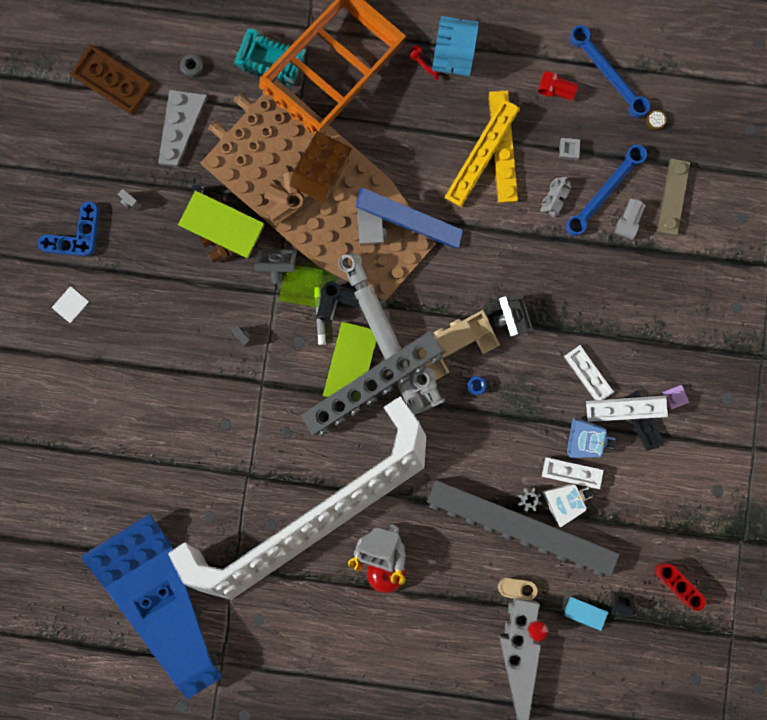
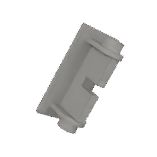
(559, 188)

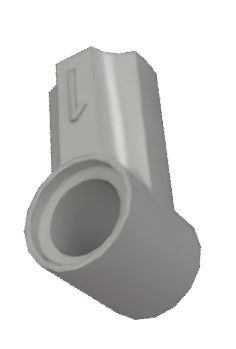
(628, 223)

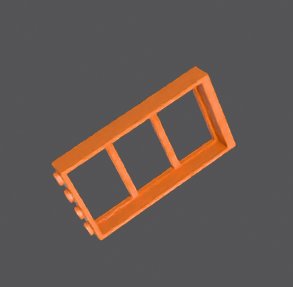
(365, 14)

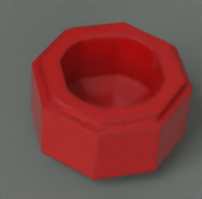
(537, 630)

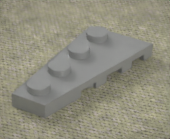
(179, 124)

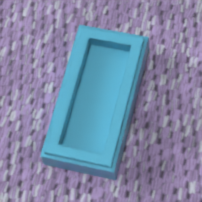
(585, 613)

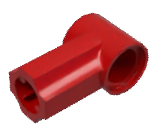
(553, 85)

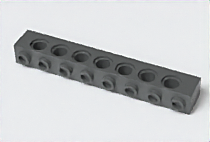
(314, 417)

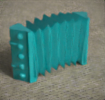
(259, 55)

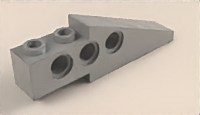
(523, 673)

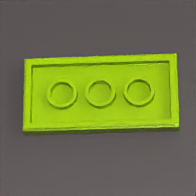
(221, 224)
(350, 358)

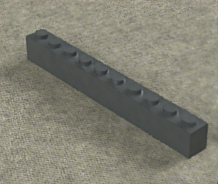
(522, 527)

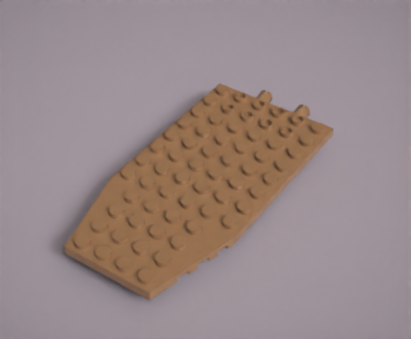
(271, 143)

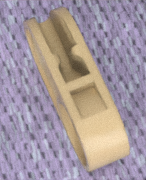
(513, 588)

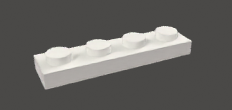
(627, 408)

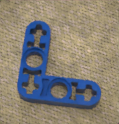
(81, 238)

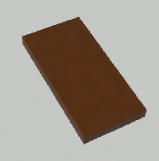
(111, 80)

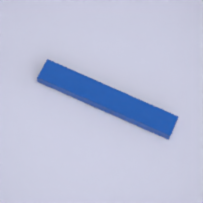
(408, 218)

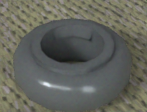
(191, 58)

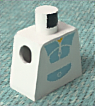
(566, 502)

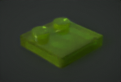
(301, 286)

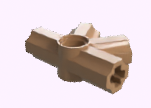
(281, 197)

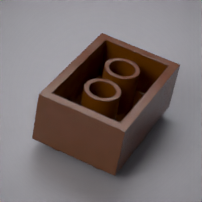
(320, 166)

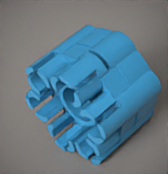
(455, 46)

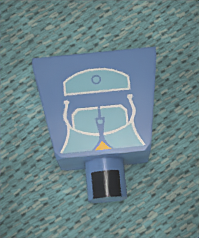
(588, 439)

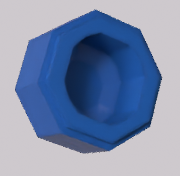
(476, 385)

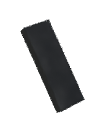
(646, 428)

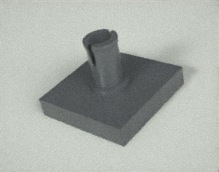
(276, 261)
(514, 315)

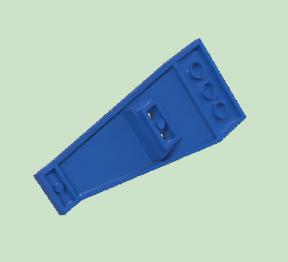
(135, 569)

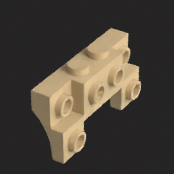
(461, 334)

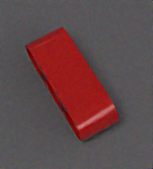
(688, 590)

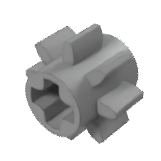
(524, 497)

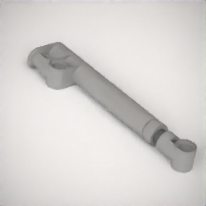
(415, 392)

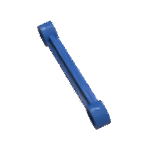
(608, 70)
(606, 190)

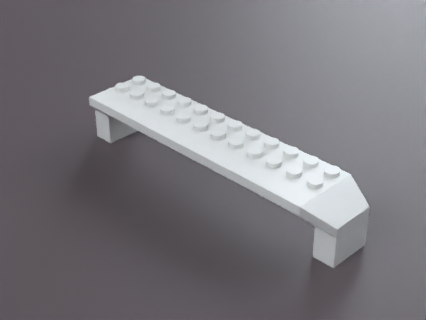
(404, 463)

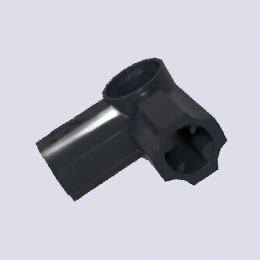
(328, 303)

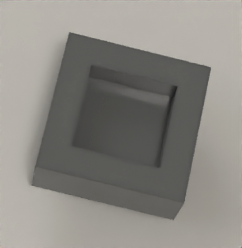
(243, 335)

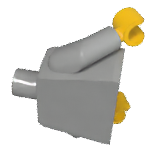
(382, 550)

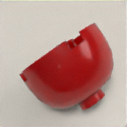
(381, 579)

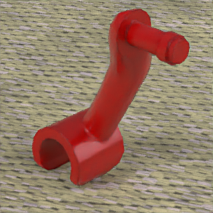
(415, 54)

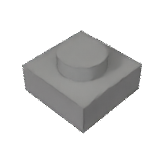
(569, 149)
(128, 200)

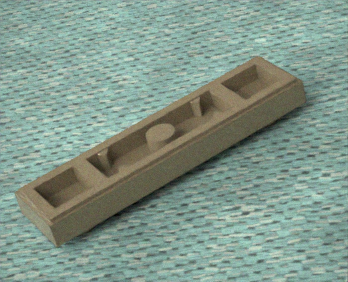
(673, 197)

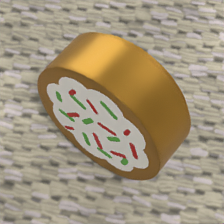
(656, 120)

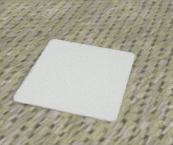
(70, 304)

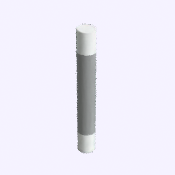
(320, 324)

